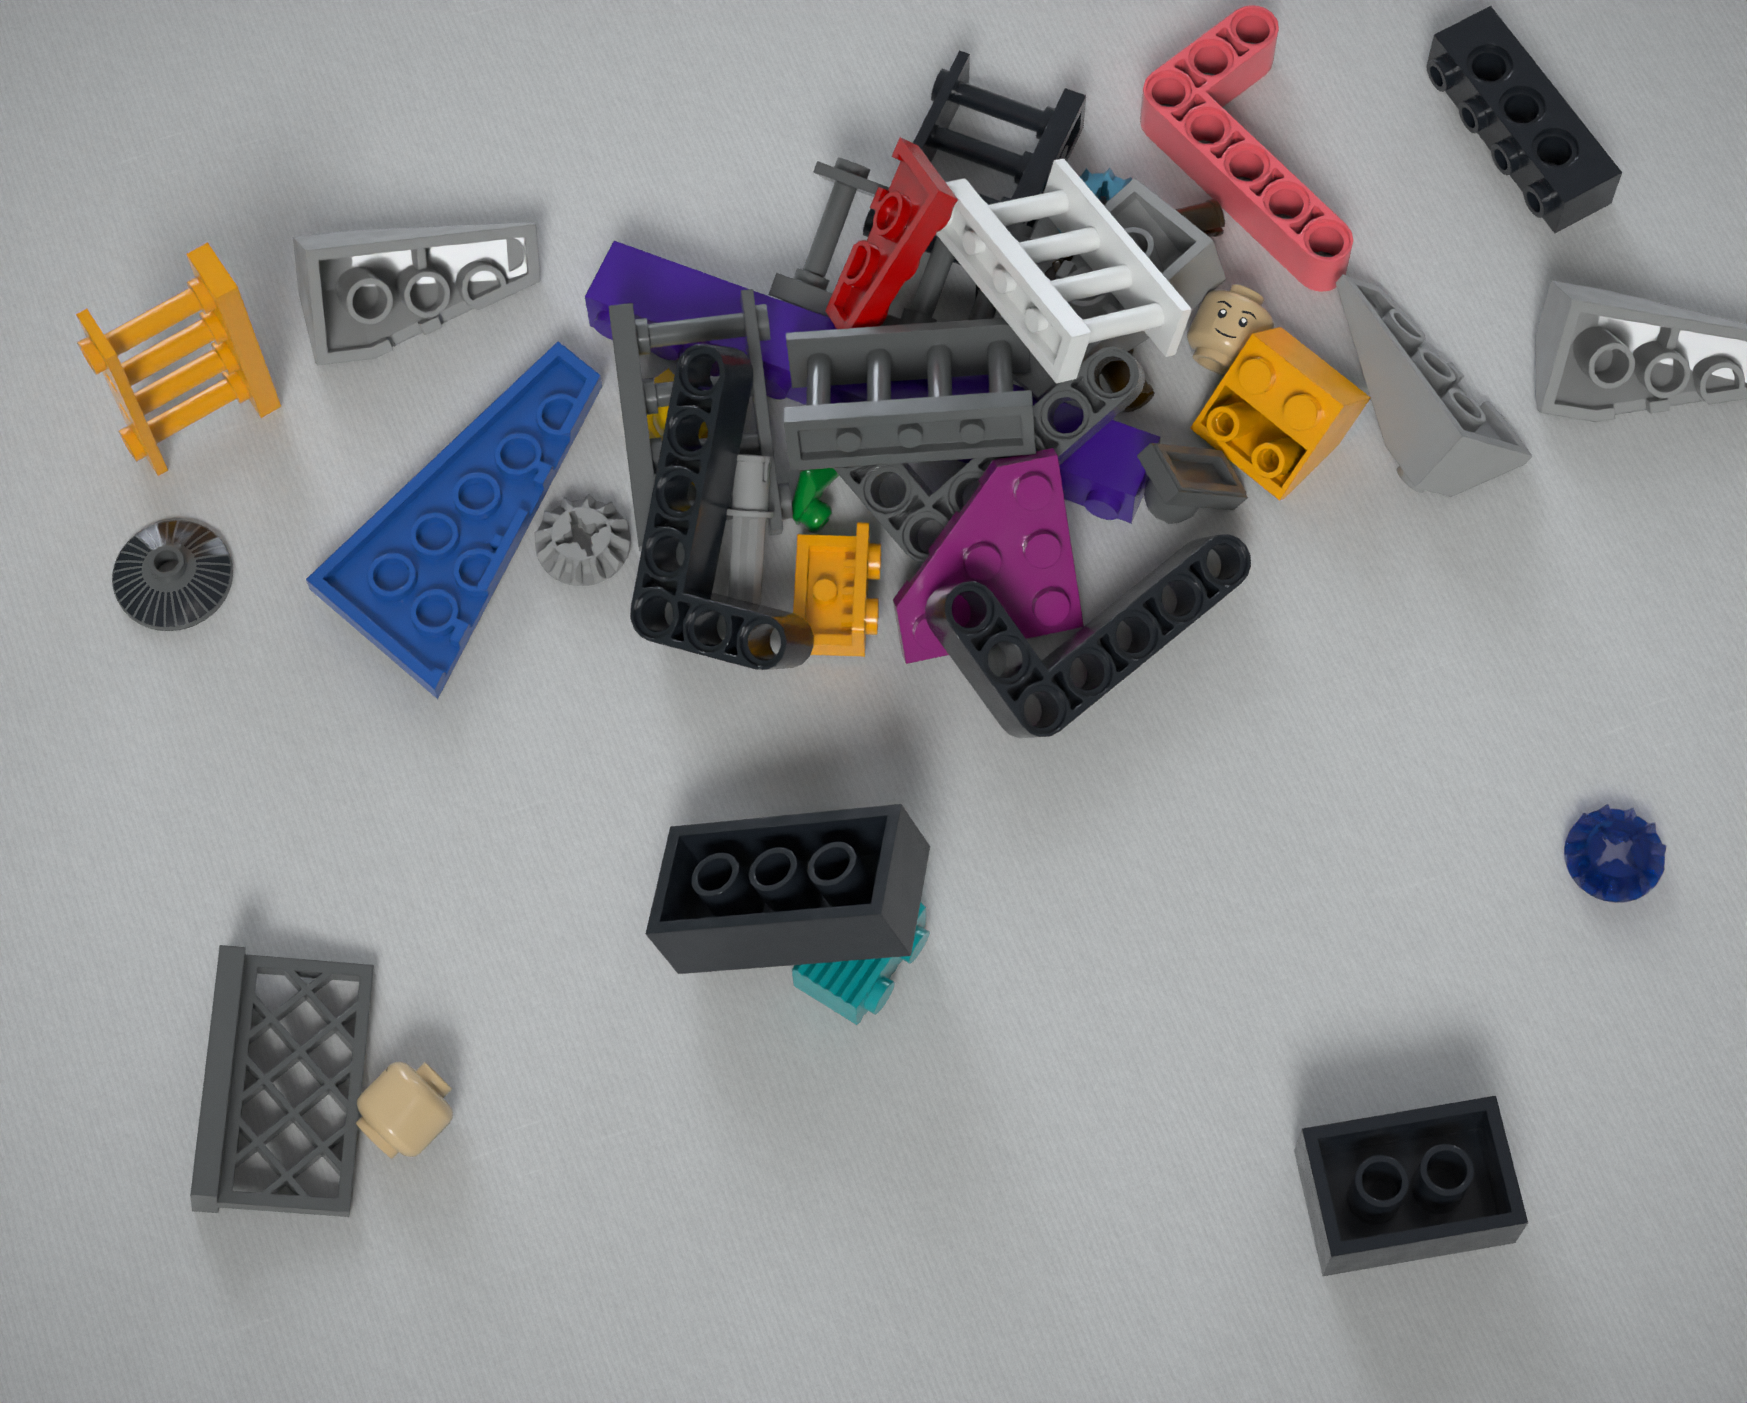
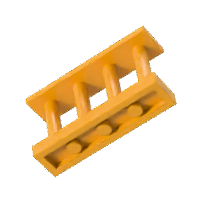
(233, 351)

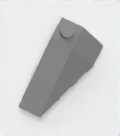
(1170, 242)
(392, 284)
(1630, 354)
(1422, 413)

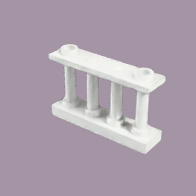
(1038, 306)

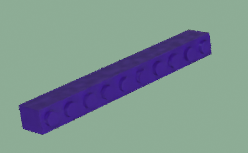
(1099, 475)

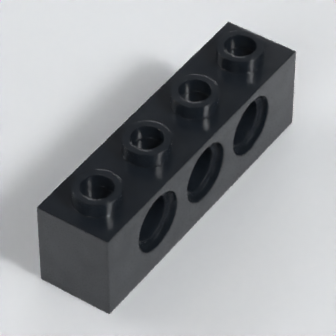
(1521, 91)

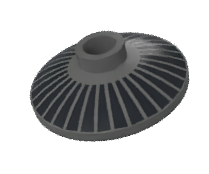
(175, 597)

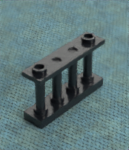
(1054, 127)

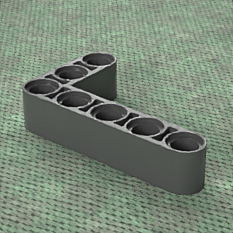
(923, 505)

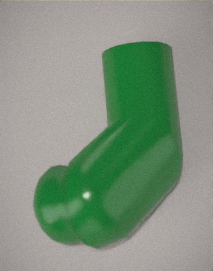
(806, 501)

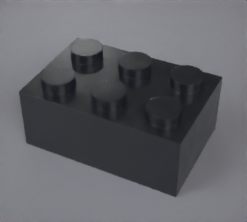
(1410, 1185)

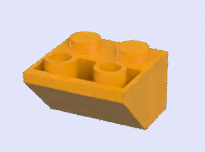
(1279, 411)

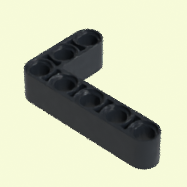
(703, 524)
(1093, 644)

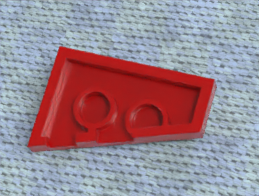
(902, 229)

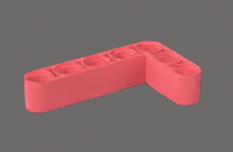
(1235, 153)

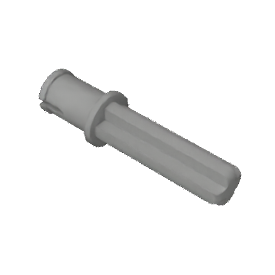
(749, 515)

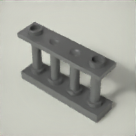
(810, 285)
(644, 396)
(910, 428)

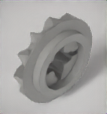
(568, 561)

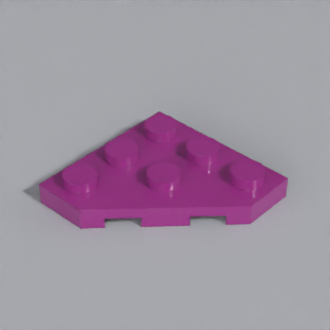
(1013, 543)

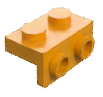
(833, 590)

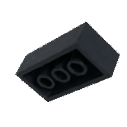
(789, 890)

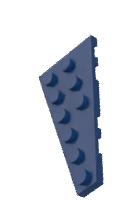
(443, 542)

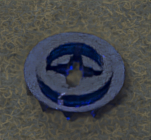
(1613, 879)

